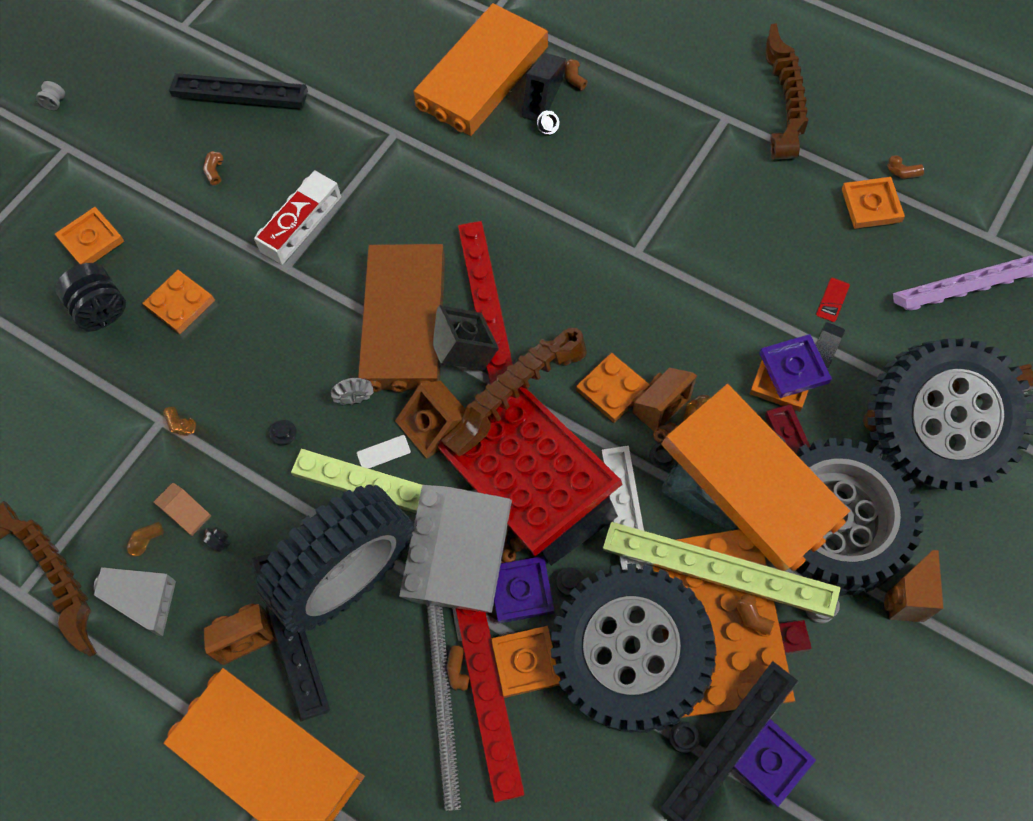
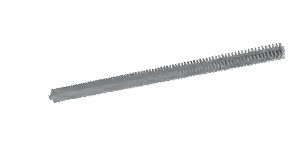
(442, 708)

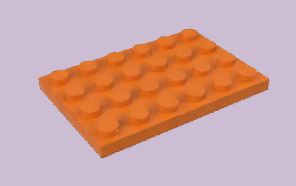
(740, 650)

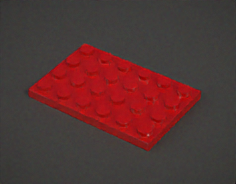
(538, 468)

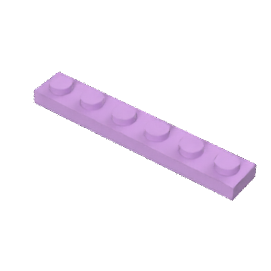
(961, 284)

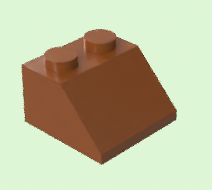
(664, 397)
(430, 416)
(917, 593)
(238, 634)

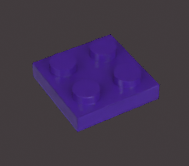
(795, 366)
(523, 590)
(774, 764)

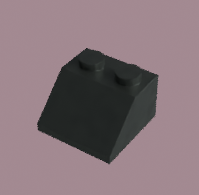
(463, 338)

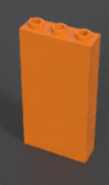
(481, 69)
(756, 479)
(261, 755)

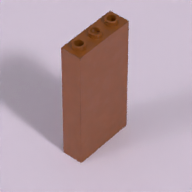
(400, 315)

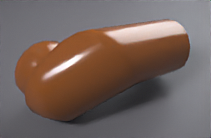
(896, 167)

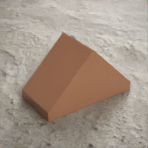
(182, 508)

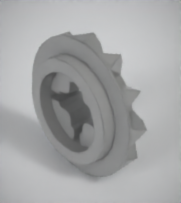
(352, 391)

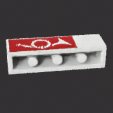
(297, 217)

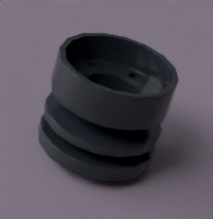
(90, 296)

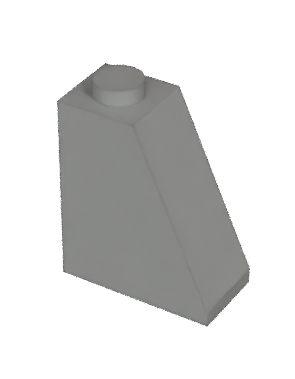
(137, 595)

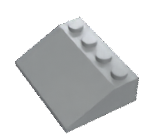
(456, 549)

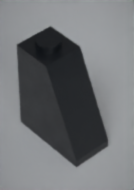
(542, 85)

